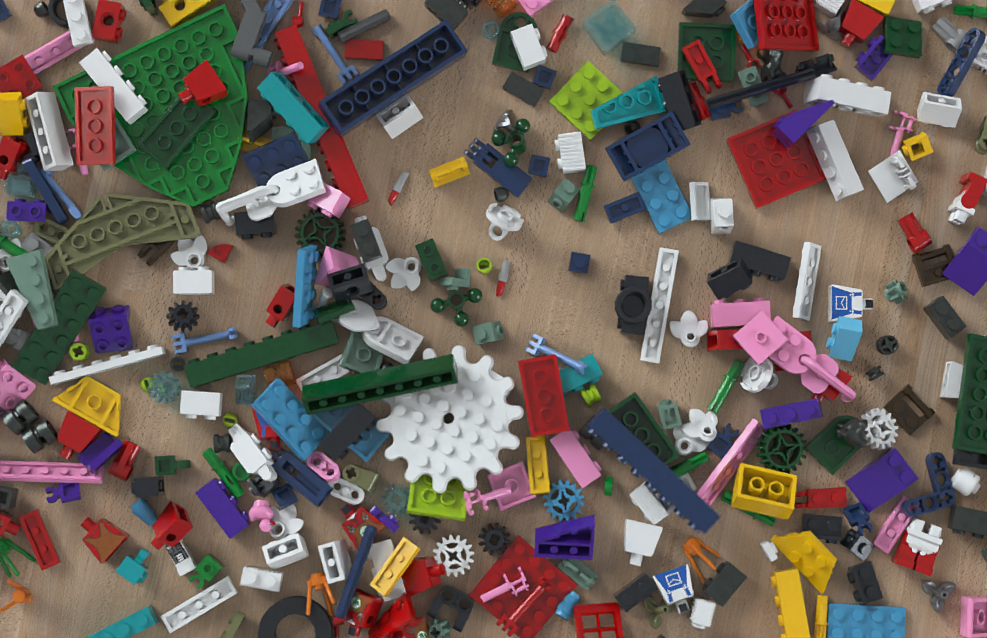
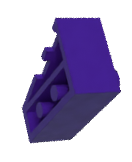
(566, 539)

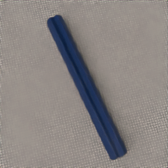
(356, 571)

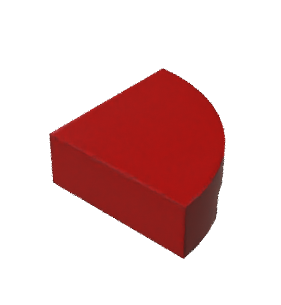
(221, 252)

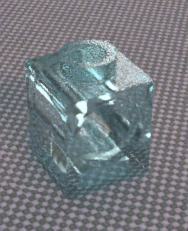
(245, 389)

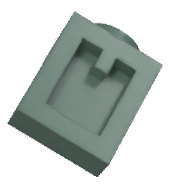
(668, 414)

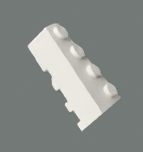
(848, 95)

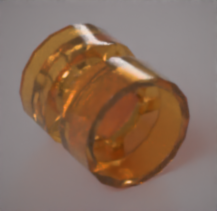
(502, 7)
(283, 371)

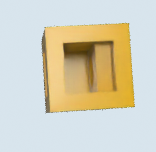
(923, 148)

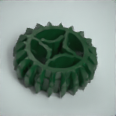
(328, 230)
(783, 456)

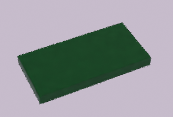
(175, 131)

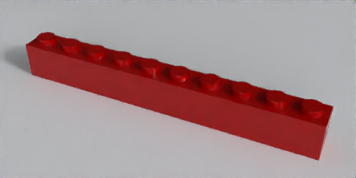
(310, 88)

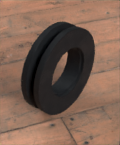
(295, 605)

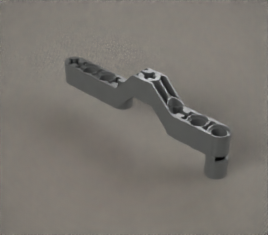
(249, 34)

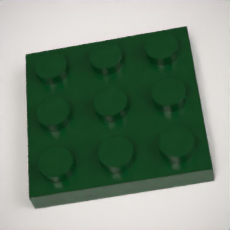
(718, 42)

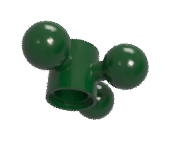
(499, 139)
(461, 318)

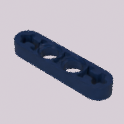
(959, 62)
(45, 190)

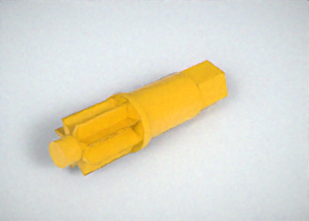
(821, 617)

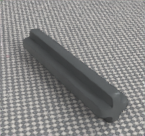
(364, 25)

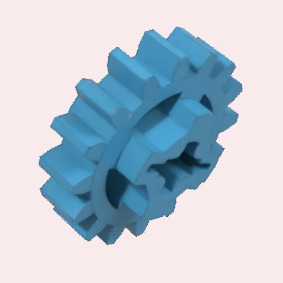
(555, 502)

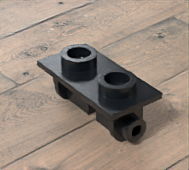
(823, 65)

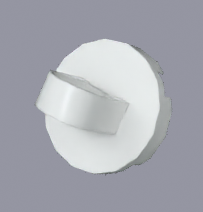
(504, 217)
(758, 376)

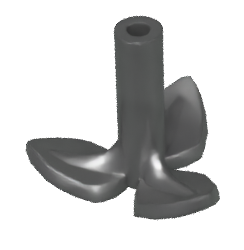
(832, 25)
(504, 122)
(945, 588)

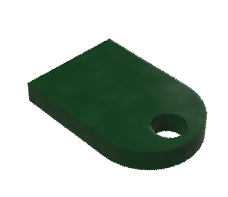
(505, 52)
(830, 450)

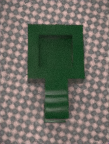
(336, 26)
(167, 465)

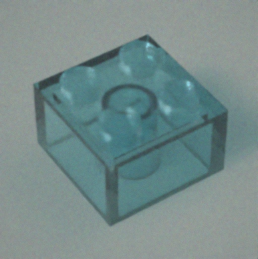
(609, 27)

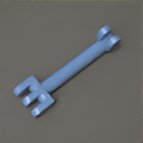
(345, 71)
(75, 211)
(184, 343)
(540, 347)

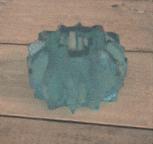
(158, 392)
(394, 505)

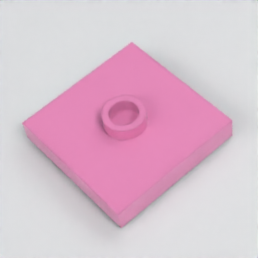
(760, 338)
(517, 479)

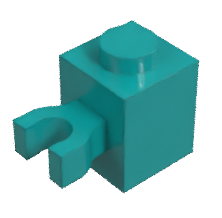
(133, 568)

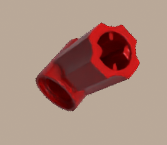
(916, 236)
(123, 464)

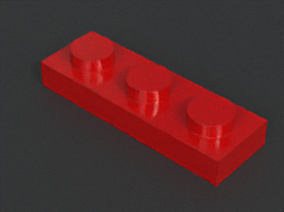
(39, 539)

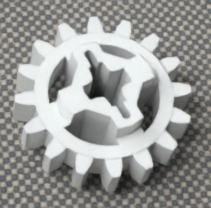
(879, 428)
(461, 544)

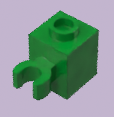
(207, 569)

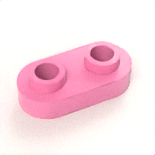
(324, 468)

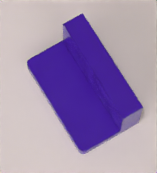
(99, 452)

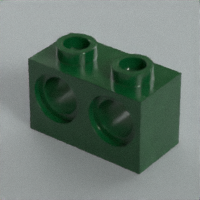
(431, 260)

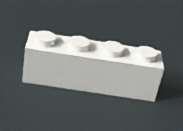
(105, 74)
(49, 131)
(834, 160)

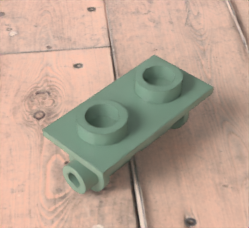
(751, 77)
(578, 572)

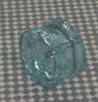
(487, 25)
(12, 234)

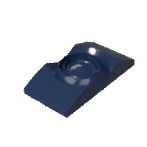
(647, 146)

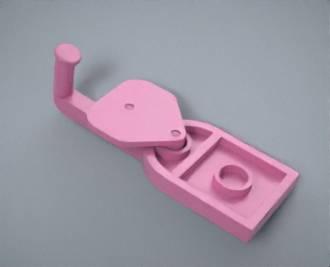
(814, 370)

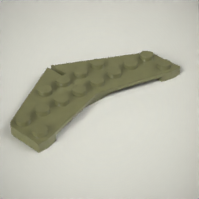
(127, 222)

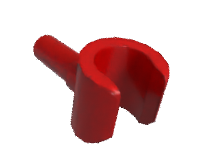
(298, 20)
(749, 57)
(782, 92)
(336, 622)

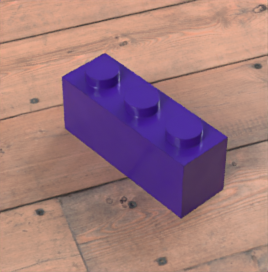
(791, 413)
(223, 507)

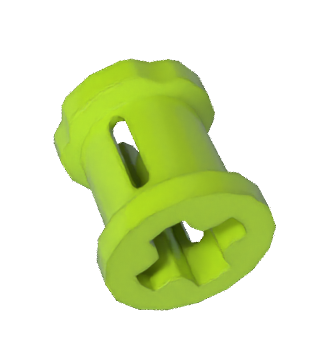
(73, 351)

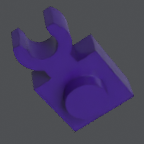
(66, 492)
(390, 521)

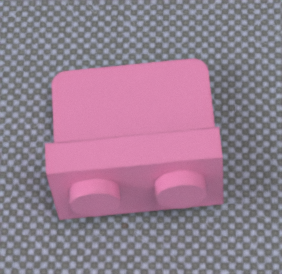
(13, 386)

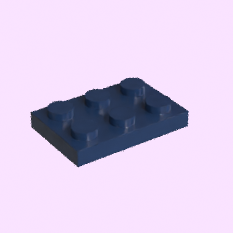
(275, 158)

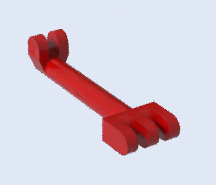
(510, 621)

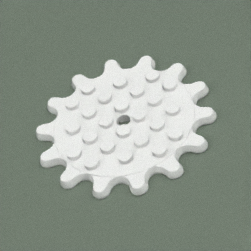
(465, 444)

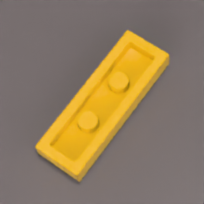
(538, 465)
(395, 566)

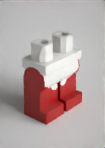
(968, 197)
(917, 548)

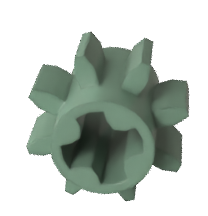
(896, 291)
(439, 628)

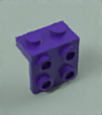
(110, 329)

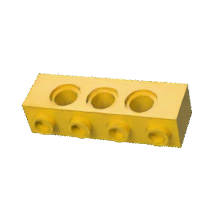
(178, 17)

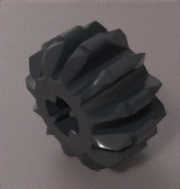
(190, 316)
(431, 520)
(500, 541)

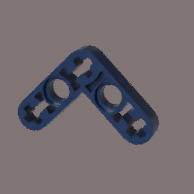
(939, 491)

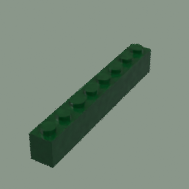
(261, 354)
(380, 384)

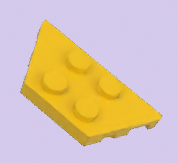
(94, 403)
(807, 556)

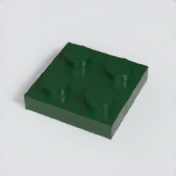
(902, 37)

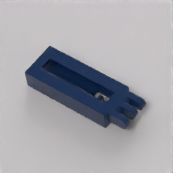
(511, 178)
(305, 482)

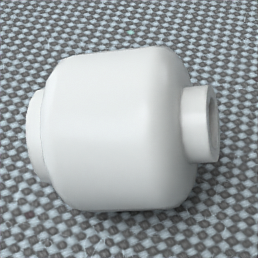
(966, 481)

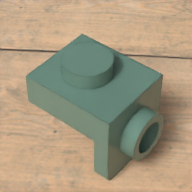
(563, 195)
(461, 280)
(488, 332)

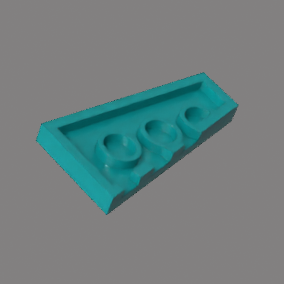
(631, 105)

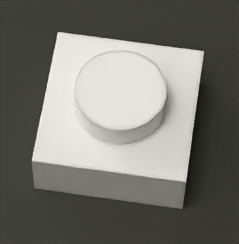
(769, 550)

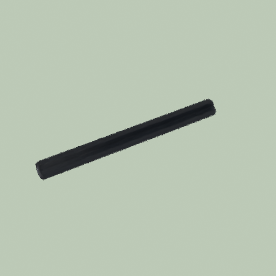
(761, 88)

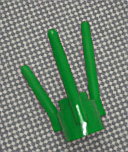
(5, 549)

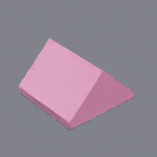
(333, 261)
(973, 617)

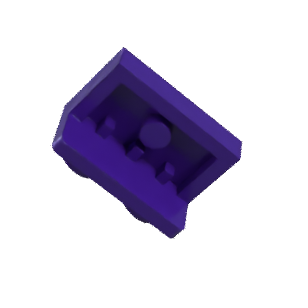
(873, 60)
(27, 211)

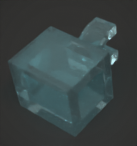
(20, 185)

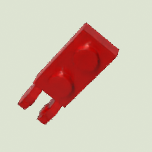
(701, 65)
(823, 498)

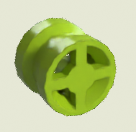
(590, 395)

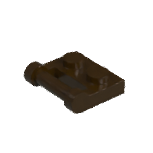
(933, 273)
(904, 413)

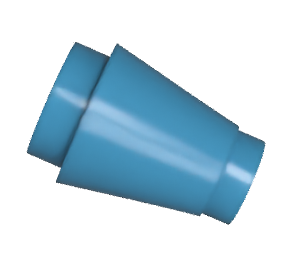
(143, 510)
(566, 606)

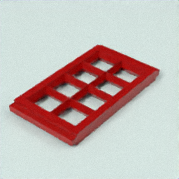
(598, 609)

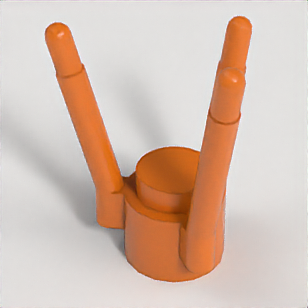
(692, 546)
(319, 582)
(20, 595)

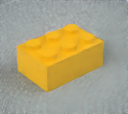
(764, 491)

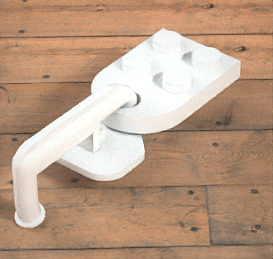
(281, 191)
(378, 332)

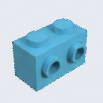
(844, 338)

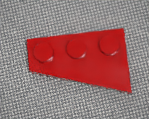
(394, 618)

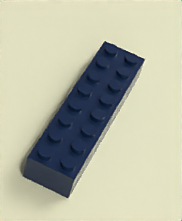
(392, 78)
(653, 470)

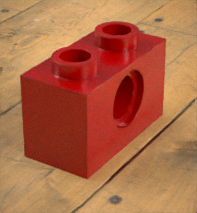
(105, 11)

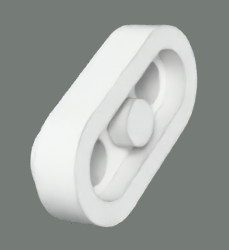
(346, 491)

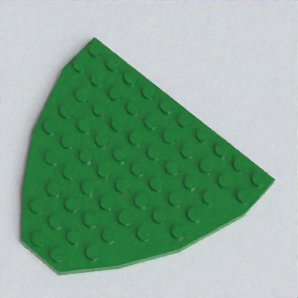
(158, 74)

